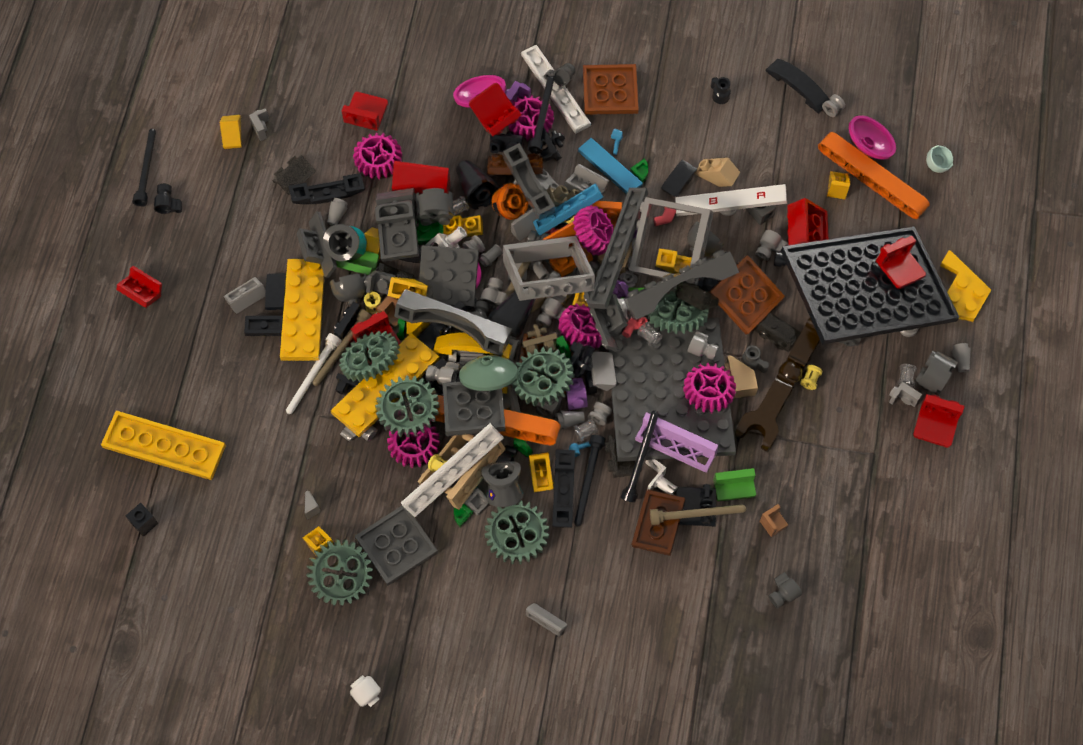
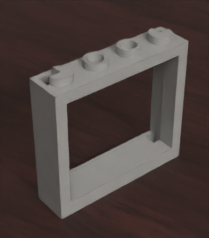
(641, 226)
(548, 250)

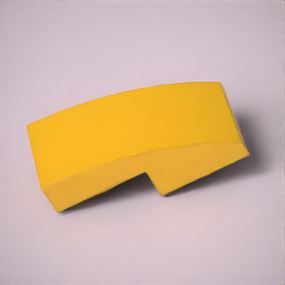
(472, 225)

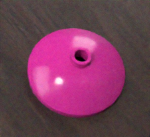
(471, 88)
(872, 137)

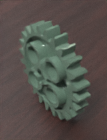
(686, 315)
(356, 361)
(552, 363)
(424, 401)
(499, 538)
(335, 590)

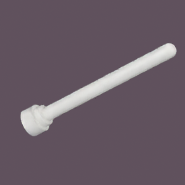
(332, 342)

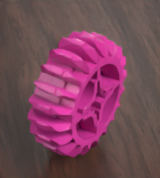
(531, 107)
(373, 147)
(593, 229)
(579, 326)
(709, 394)
(401, 451)

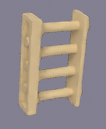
(471, 478)

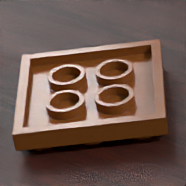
(610, 89)
(747, 295)

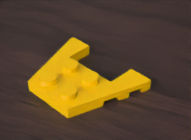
(967, 290)

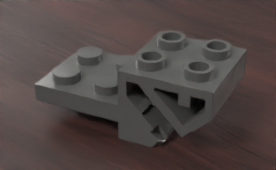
(397, 224)

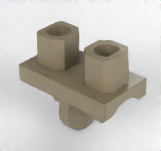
(561, 194)
(548, 340)

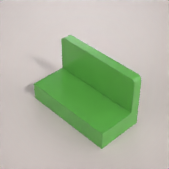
(365, 264)
(735, 484)

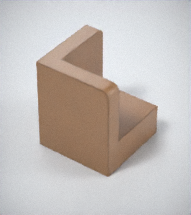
(389, 305)
(773, 521)

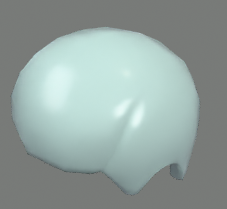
(939, 159)

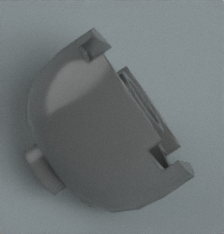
(712, 242)
(349, 288)

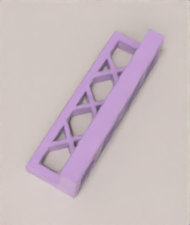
(683, 439)

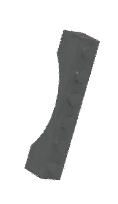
(645, 301)
(419, 308)

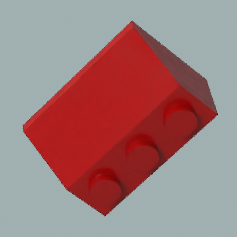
(419, 177)
(806, 222)

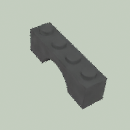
(524, 175)

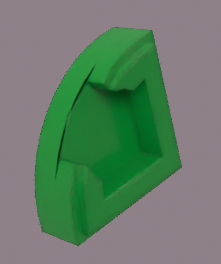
(640, 170)
(402, 329)
(563, 347)
(523, 447)
(462, 515)

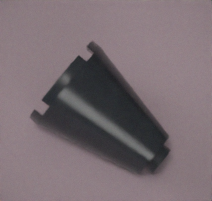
(476, 184)
(513, 313)

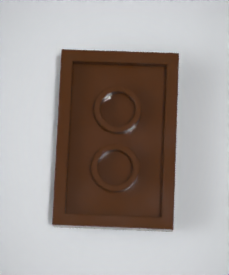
(498, 166)
(657, 537)

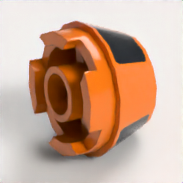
(509, 201)

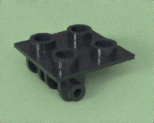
(697, 499)

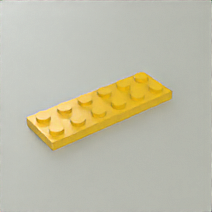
(302, 311)
(358, 407)
(163, 445)

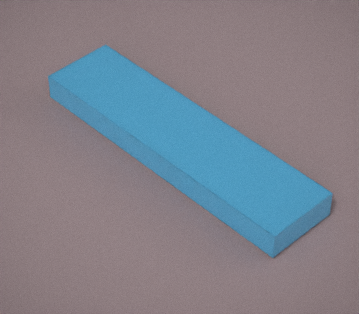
(609, 166)
(569, 209)

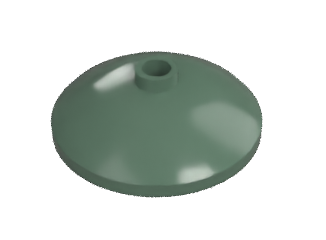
(488, 373)

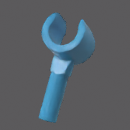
(617, 136)
(576, 447)

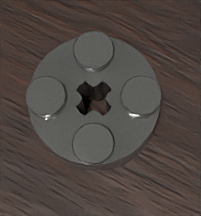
(434, 207)
(937, 372)

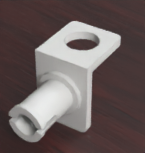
(448, 240)
(659, 480)

